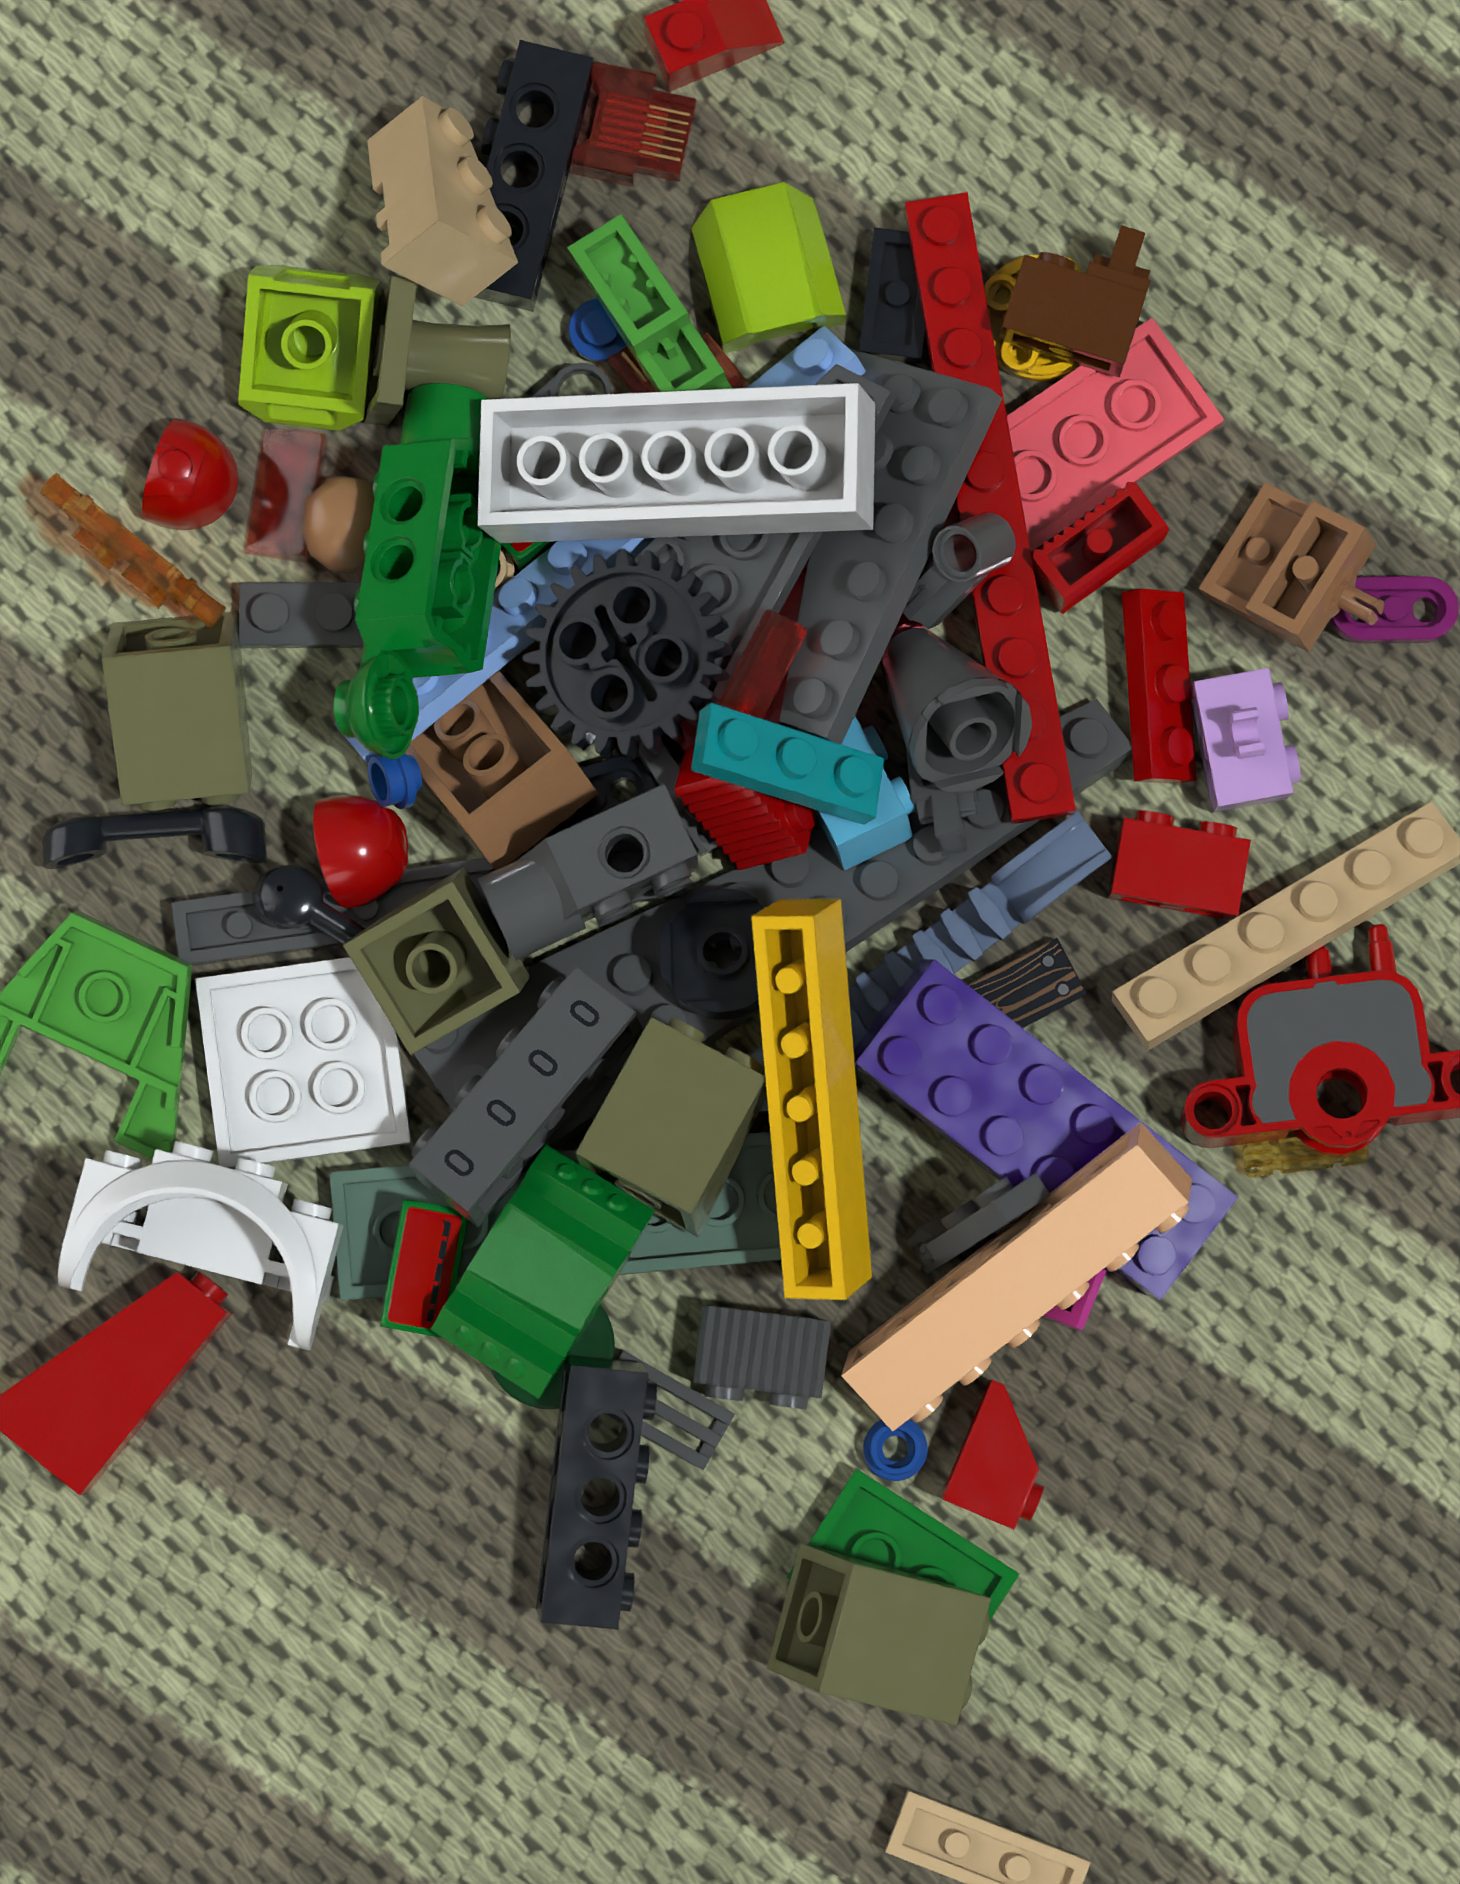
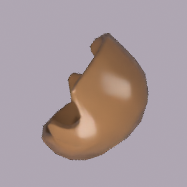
(337, 522)

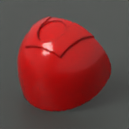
(189, 478)
(359, 848)

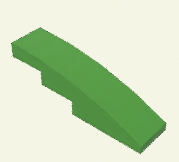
(646, 310)

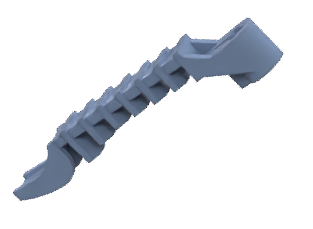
(990, 914)

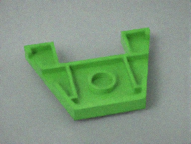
(112, 1004)

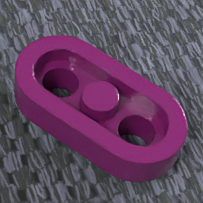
(1397, 620)

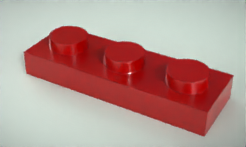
(1159, 686)

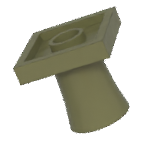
(426, 352)

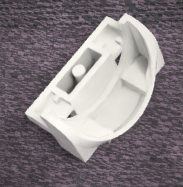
(207, 1221)

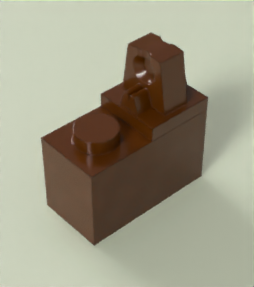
(1077, 313)

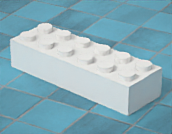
(677, 464)

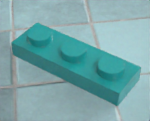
(787, 764)

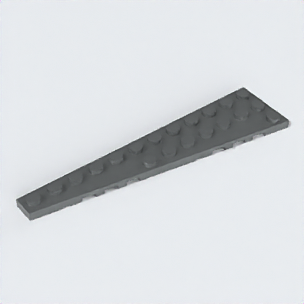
(870, 895)

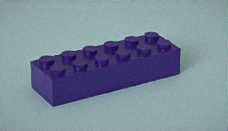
(1017, 1106)

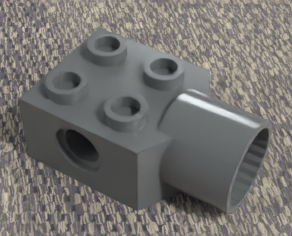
(570, 876)

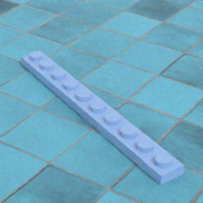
(516, 600)

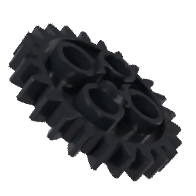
(580, 686)

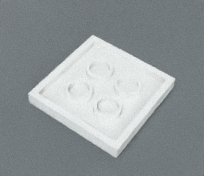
(300, 1064)

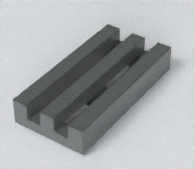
(711, 1437)

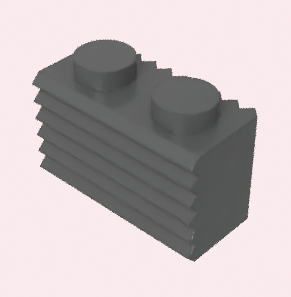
(761, 1354)

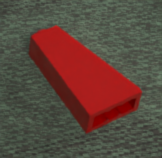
(105, 1386)

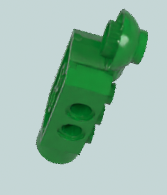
(424, 569)

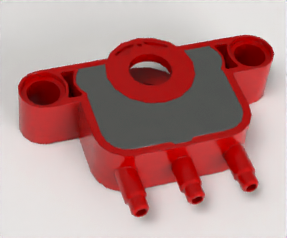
(1321, 1030)

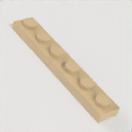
(1288, 926)

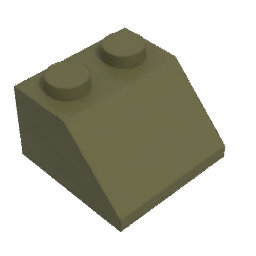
(437, 961)

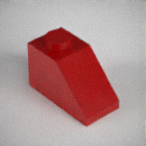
(708, 36)
(995, 1464)

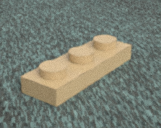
(976, 1848)

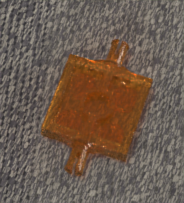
(145, 569)

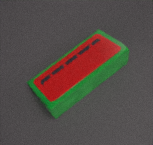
(423, 1266)

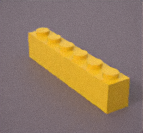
(812, 1098)

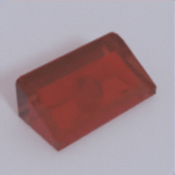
(287, 474)
(763, 664)

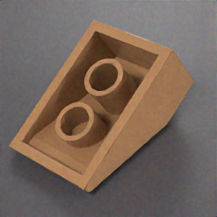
(500, 771)

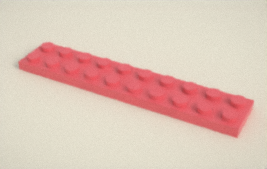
(1081, 446)

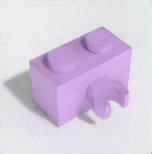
(1243, 739)

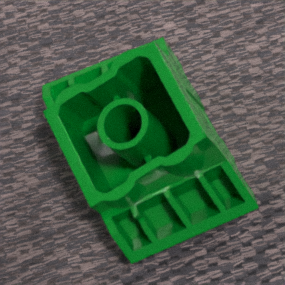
(543, 1271)

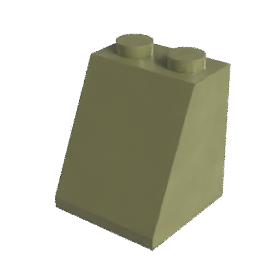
(178, 711)
(675, 1122)
(879, 1635)

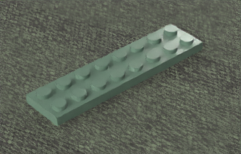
(737, 1231)

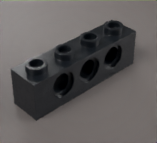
(564, 85)
(587, 1391)

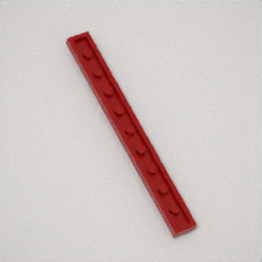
(1008, 598)

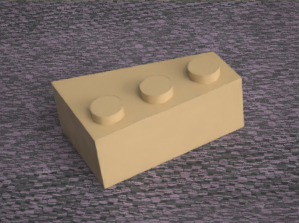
(438, 204)

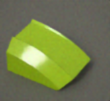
(766, 266)
(308, 346)

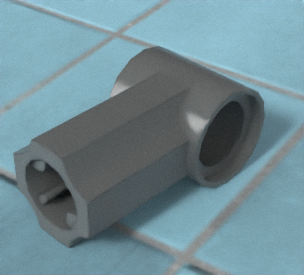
(956, 569)

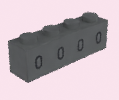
(524, 1095)

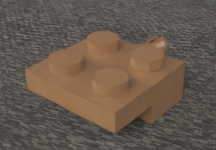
(1292, 568)

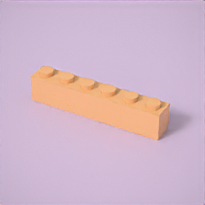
(1018, 1278)

